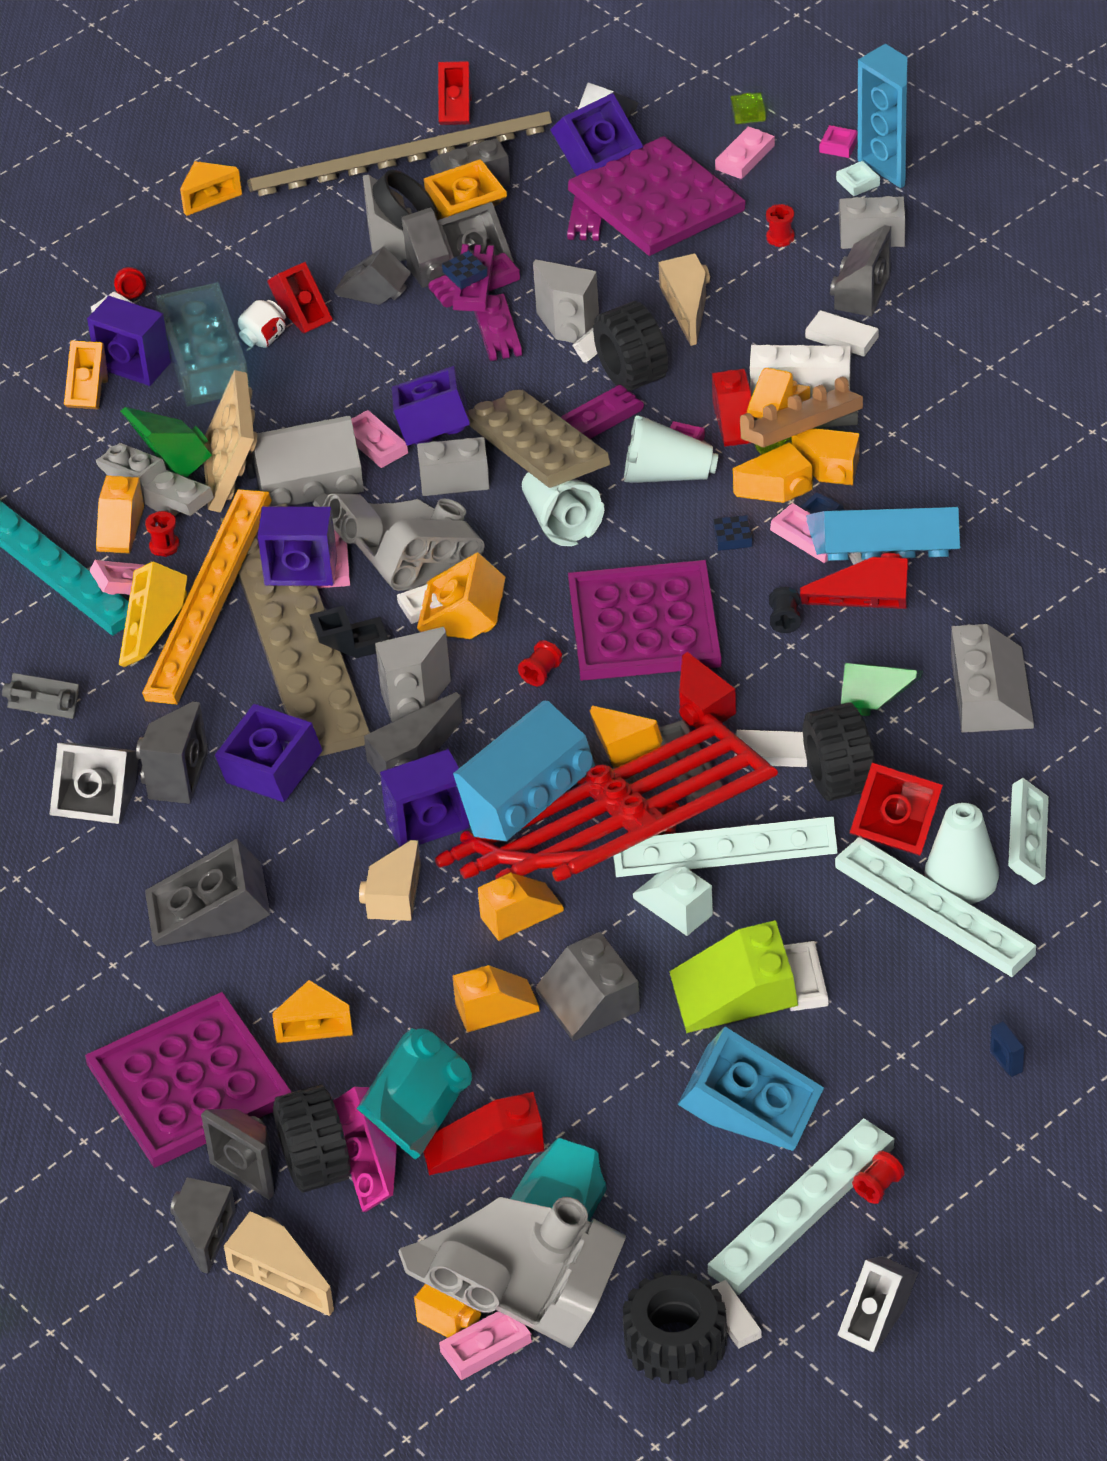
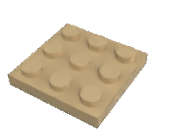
(229, 440)

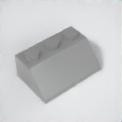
(307, 461)
(989, 680)

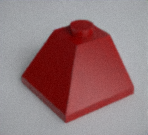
(896, 809)

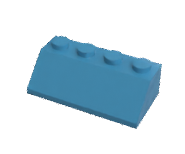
(883, 113)
(885, 531)
(522, 772)

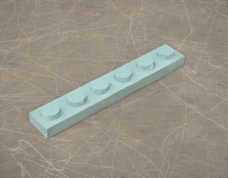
(729, 846)
(936, 906)
(798, 1207)

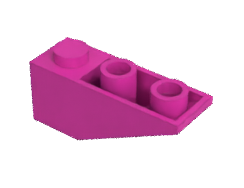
(369, 1150)

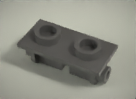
(41, 695)

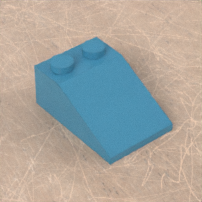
(750, 1092)

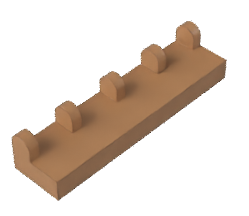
(800, 415)

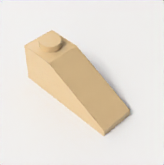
(684, 287)
(271, 1257)

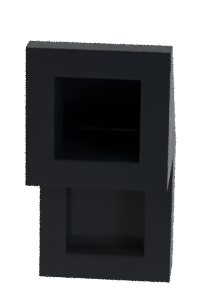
(355, 639)

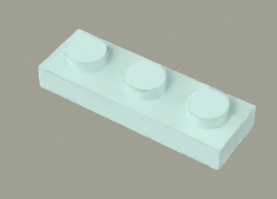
(1028, 831)

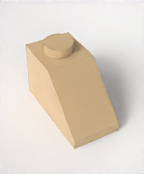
(392, 884)

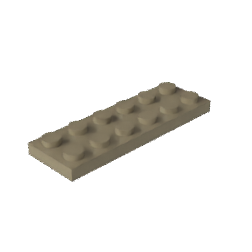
(537, 438)

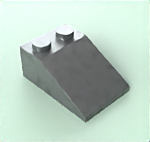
(209, 897)

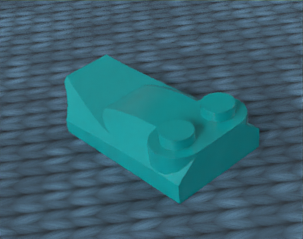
(415, 1090)
(563, 1171)

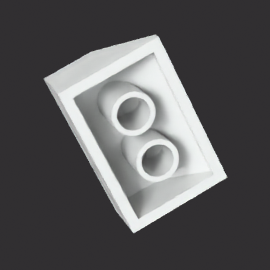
(808, 364)

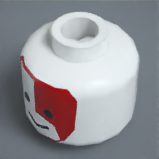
(261, 323)

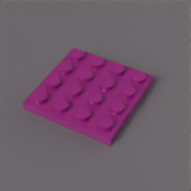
(656, 196)
(643, 619)
(179, 1069)

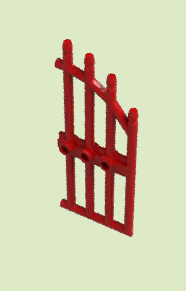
(624, 804)

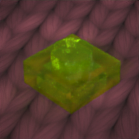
(748, 108)

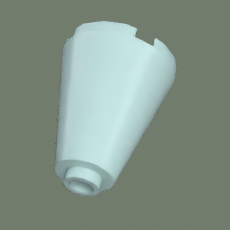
(666, 454)
(565, 510)
(963, 855)

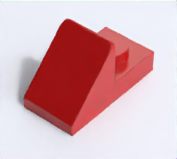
(454, 93)

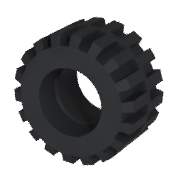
(630, 345)
(837, 750)
(311, 1138)
(674, 1353)

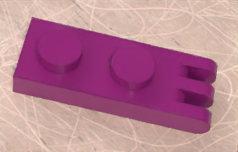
(585, 221)
(503, 273)
(475, 295)
(498, 328)
(604, 411)

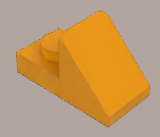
(85, 374)
(775, 388)

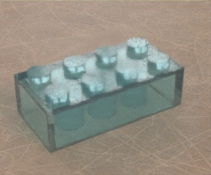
(201, 341)

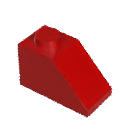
(300, 298)
(730, 401)
(703, 693)

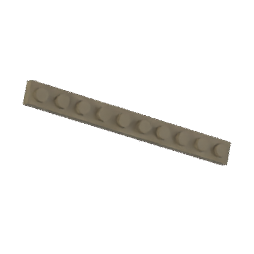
(387, 157)

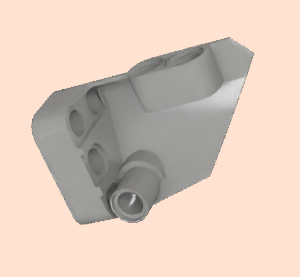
(406, 538)
(524, 1262)

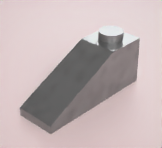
(414, 734)

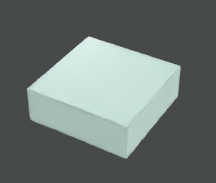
(858, 178)

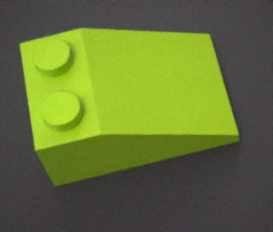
(735, 979)

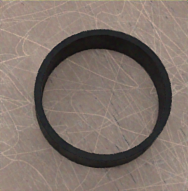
(408, 187)

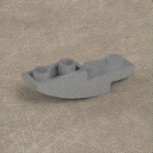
(159, 487)

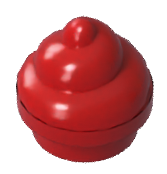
(129, 282)

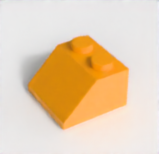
(463, 189)
(469, 599)

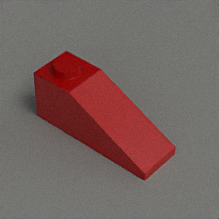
(870, 583)
(489, 1134)

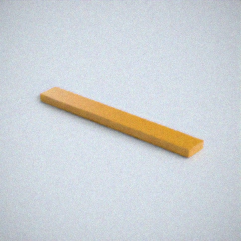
(206, 598)

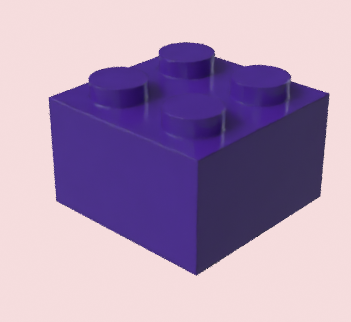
(596, 135)
(132, 339)
(430, 406)
(297, 546)
(268, 752)
(423, 799)

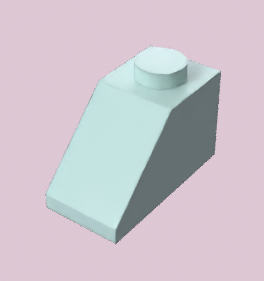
(678, 898)

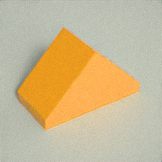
(208, 186)
(625, 734)
(311, 1015)

